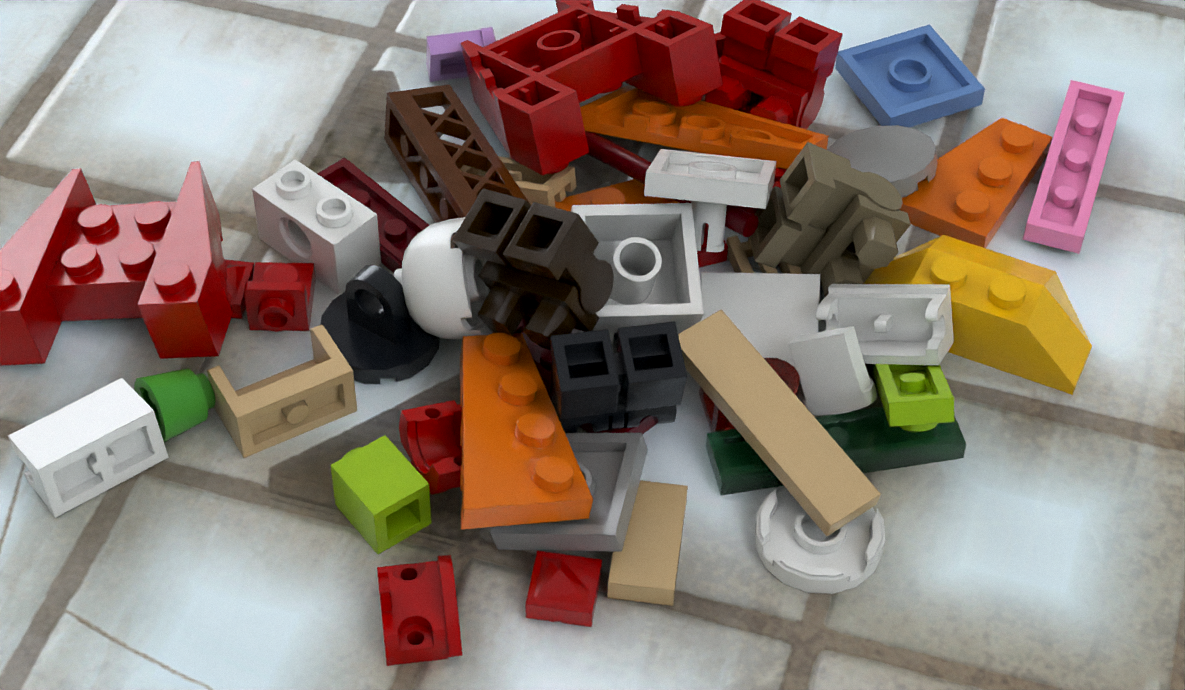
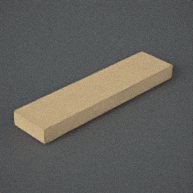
(776, 423)

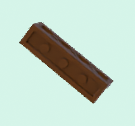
(436, 163)

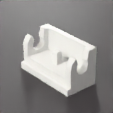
(893, 320)
(89, 446)

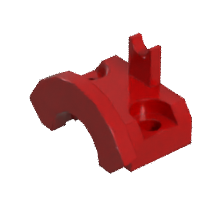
(433, 443)
(419, 609)

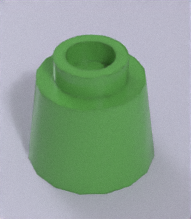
(177, 399)

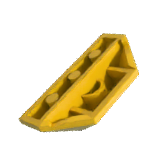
(1001, 310)

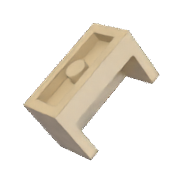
(287, 401)

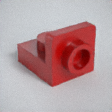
(280, 296)

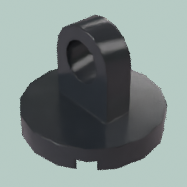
(377, 330)

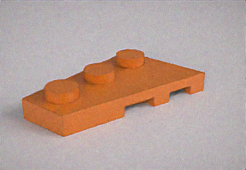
(978, 183)

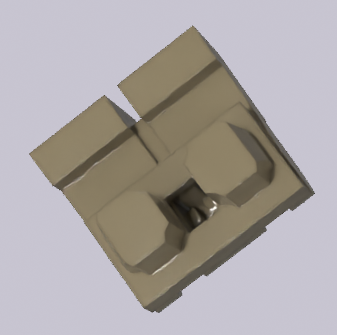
(830, 220)

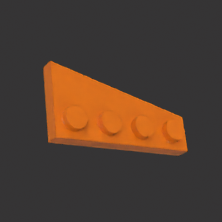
(696, 127)
(512, 441)

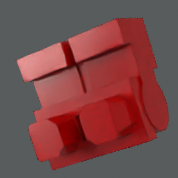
(774, 64)

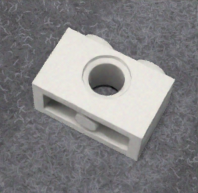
(316, 224)

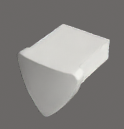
(832, 372)

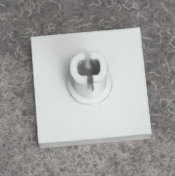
(710, 185)

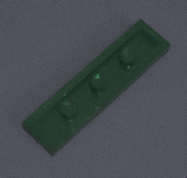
(861, 435)

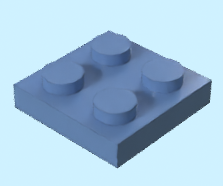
(909, 78)

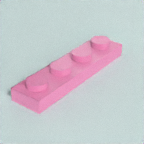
(1073, 167)

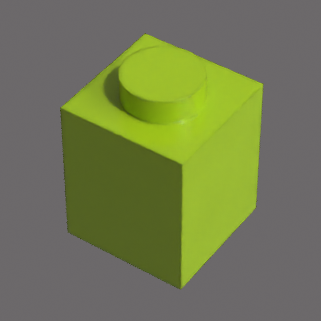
(381, 494)

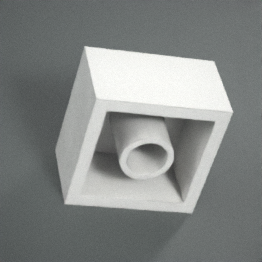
(651, 264)

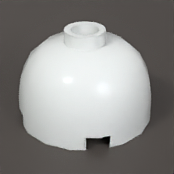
(443, 283)

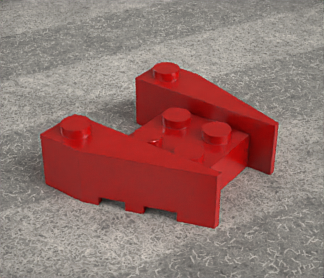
(540, 74)
(116, 264)

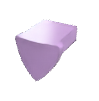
(445, 53)

